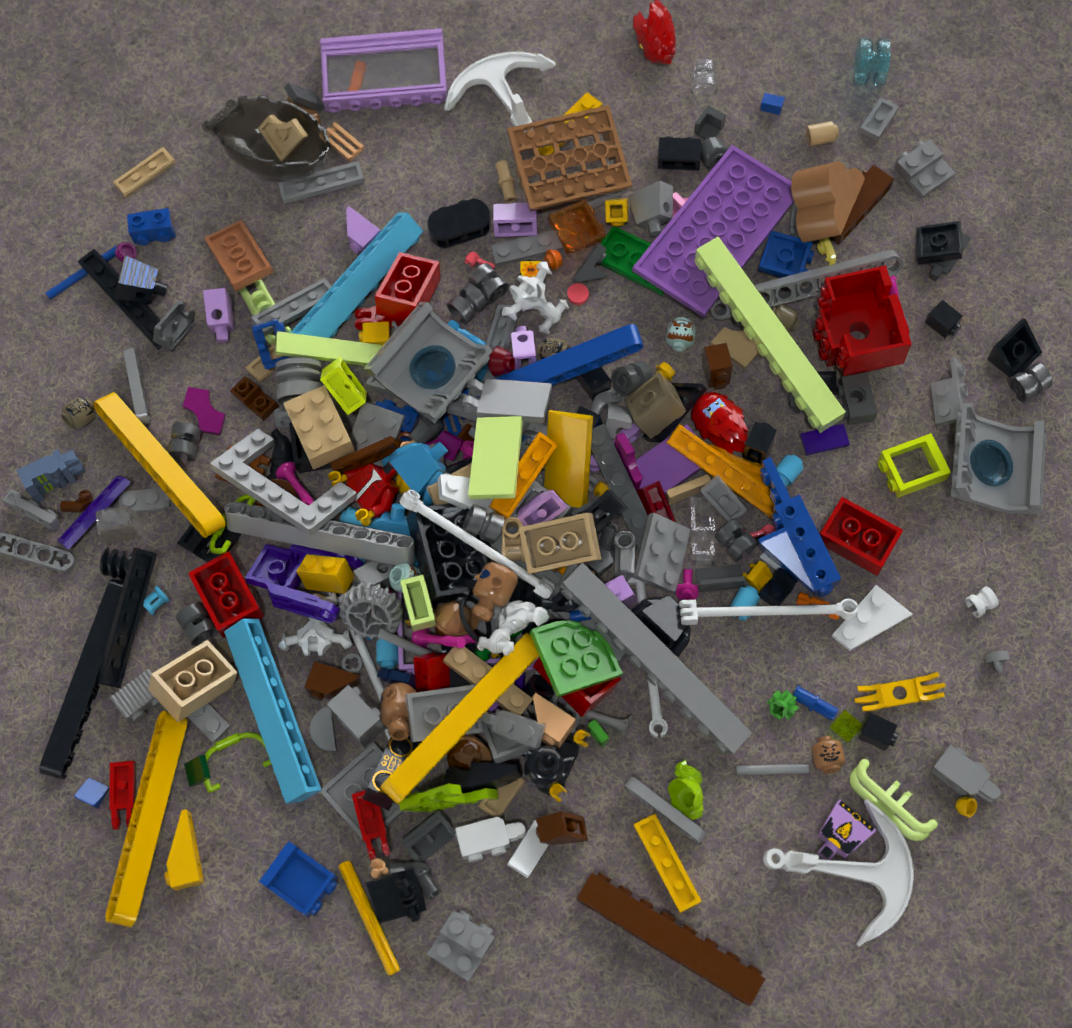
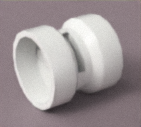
(983, 600)

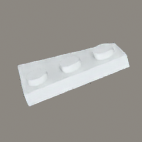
(455, 491)
(874, 615)

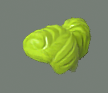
(686, 791)

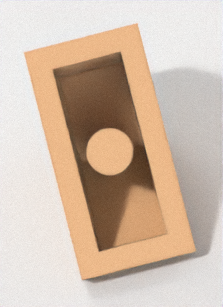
(557, 722)

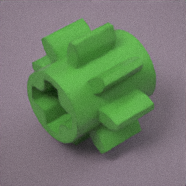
(783, 705)

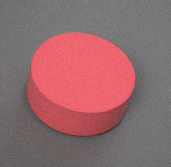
(578, 294)

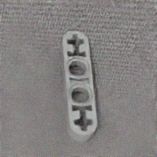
(136, 386)
(34, 552)
(665, 810)

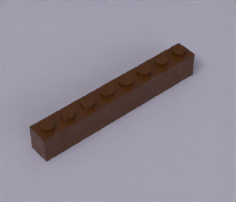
(671, 939)

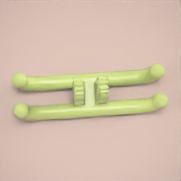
(258, 302)
(888, 804)

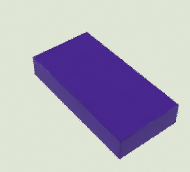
(830, 439)

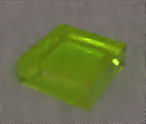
(846, 726)

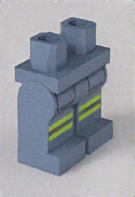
(50, 473)

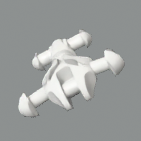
(532, 295)
(512, 619)
(316, 635)

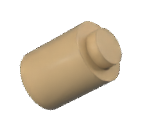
(821, 133)

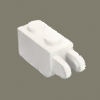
(487, 837)

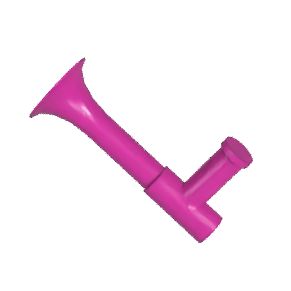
(287, 472)
(424, 637)

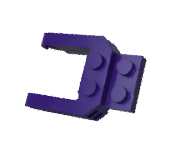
(277, 572)

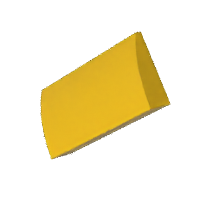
(569, 464)

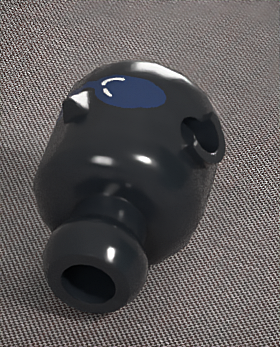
(544, 767)

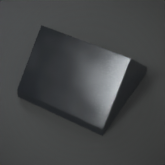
(1015, 350)

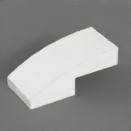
(527, 852)

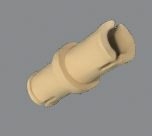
(506, 182)

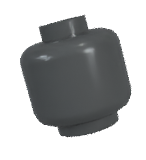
(712, 151)

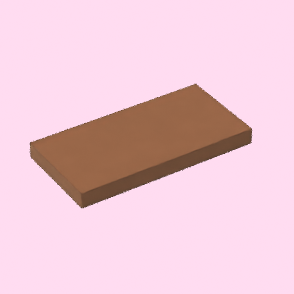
(238, 255)

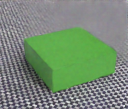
(598, 733)

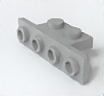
(949, 395)

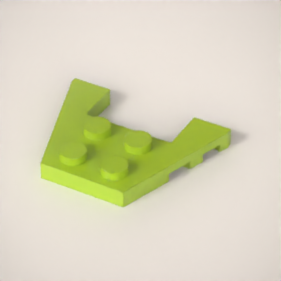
(444, 798)

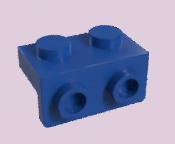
(150, 226)

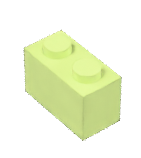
(418, 603)

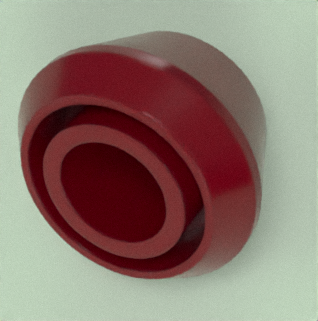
(500, 361)

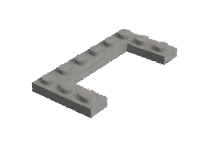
(234, 468)

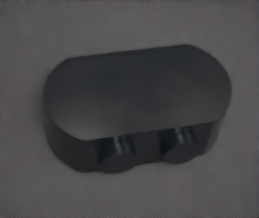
(459, 223)

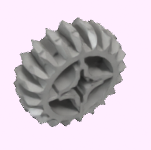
(357, 613)

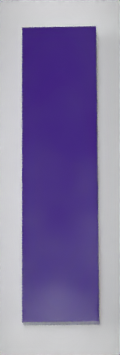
(88, 517)

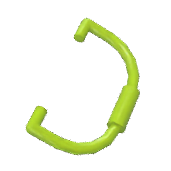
(217, 534)
(226, 742)

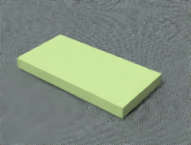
(495, 458)

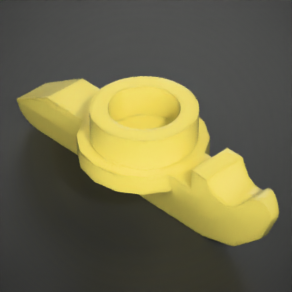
(825, 247)

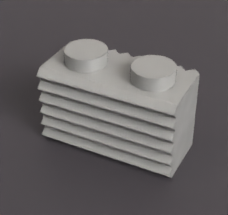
(135, 698)

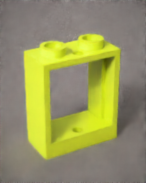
(346, 391)
(933, 455)

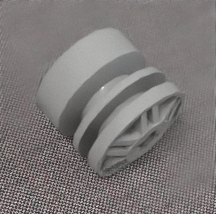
(296, 377)

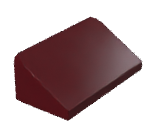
(655, 501)

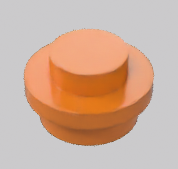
(553, 259)

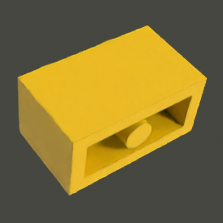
(325, 573)

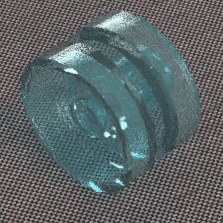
(872, 61)

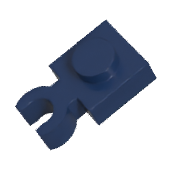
(396, 677)

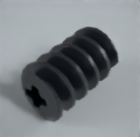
(113, 564)

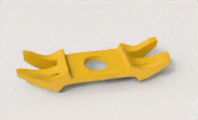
(913, 690)

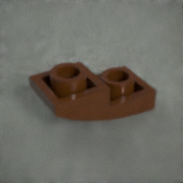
(253, 398)

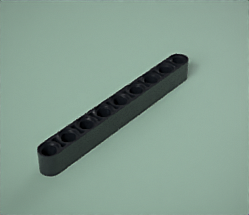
(81, 690)

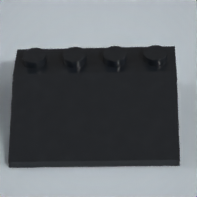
(443, 558)

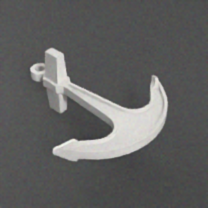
(492, 72)
(889, 875)

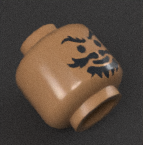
(828, 755)

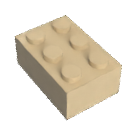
(319, 427)
(560, 543)
(192, 680)

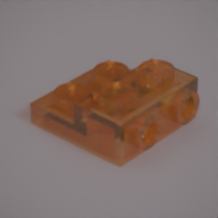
(577, 226)

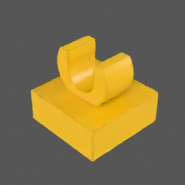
(759, 575)

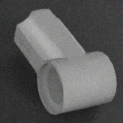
(625, 555)

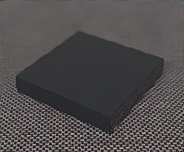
(939, 242)

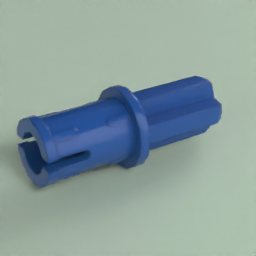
(815, 703)

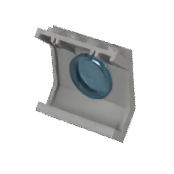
(427, 362)
(998, 464)

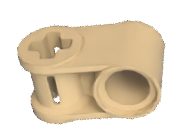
(512, 543)

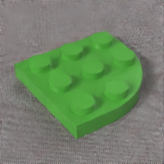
(574, 656)

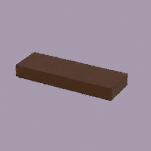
(366, 455)

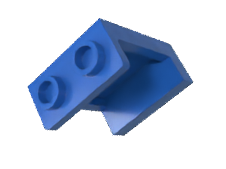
(299, 880)

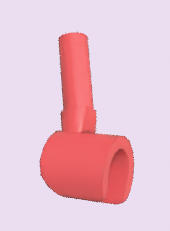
(474, 258)
(764, 531)

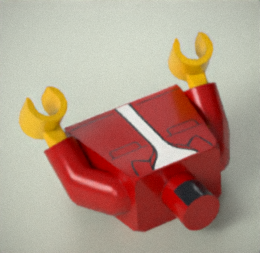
(373, 488)

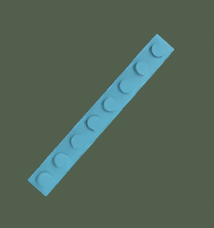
(360, 278)
(272, 711)

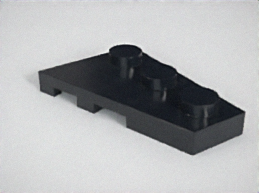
(689, 394)

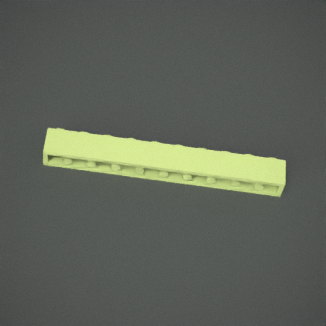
(769, 334)

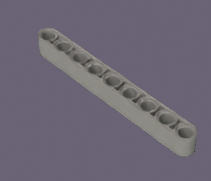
(815, 278)
(331, 537)

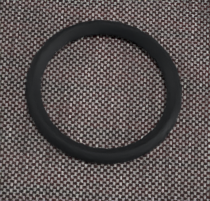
(464, 621)

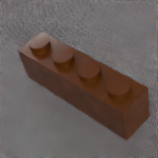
(874, 188)

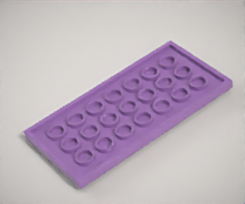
(736, 202)

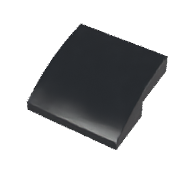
(196, 543)

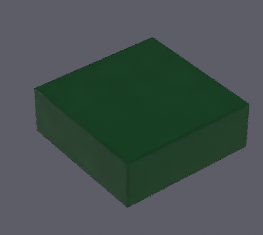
(197, 770)

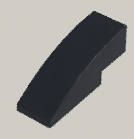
(483, 776)

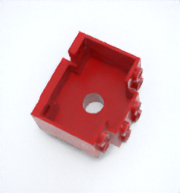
(861, 304)

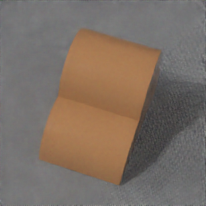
(824, 199)

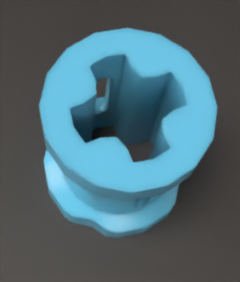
(150, 598)

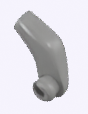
(602, 399)

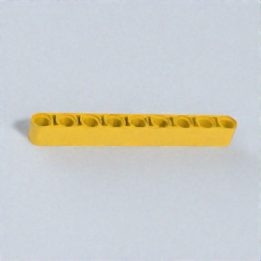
(159, 465)
(460, 720)
(145, 820)

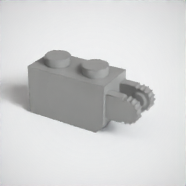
(964, 775)

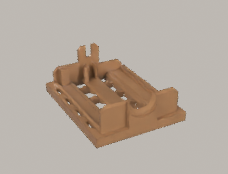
(573, 184)

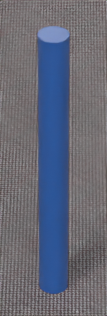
(76, 277)

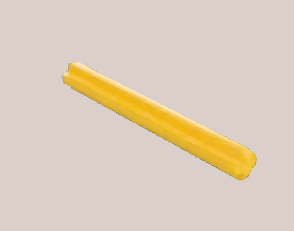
(369, 918)

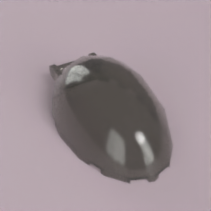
(242, 141)

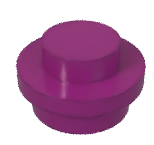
(125, 249)

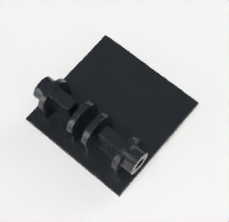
(396, 896)

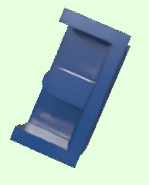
(261, 343)

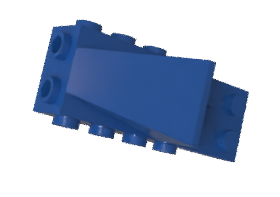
(796, 538)

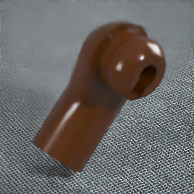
(84, 500)

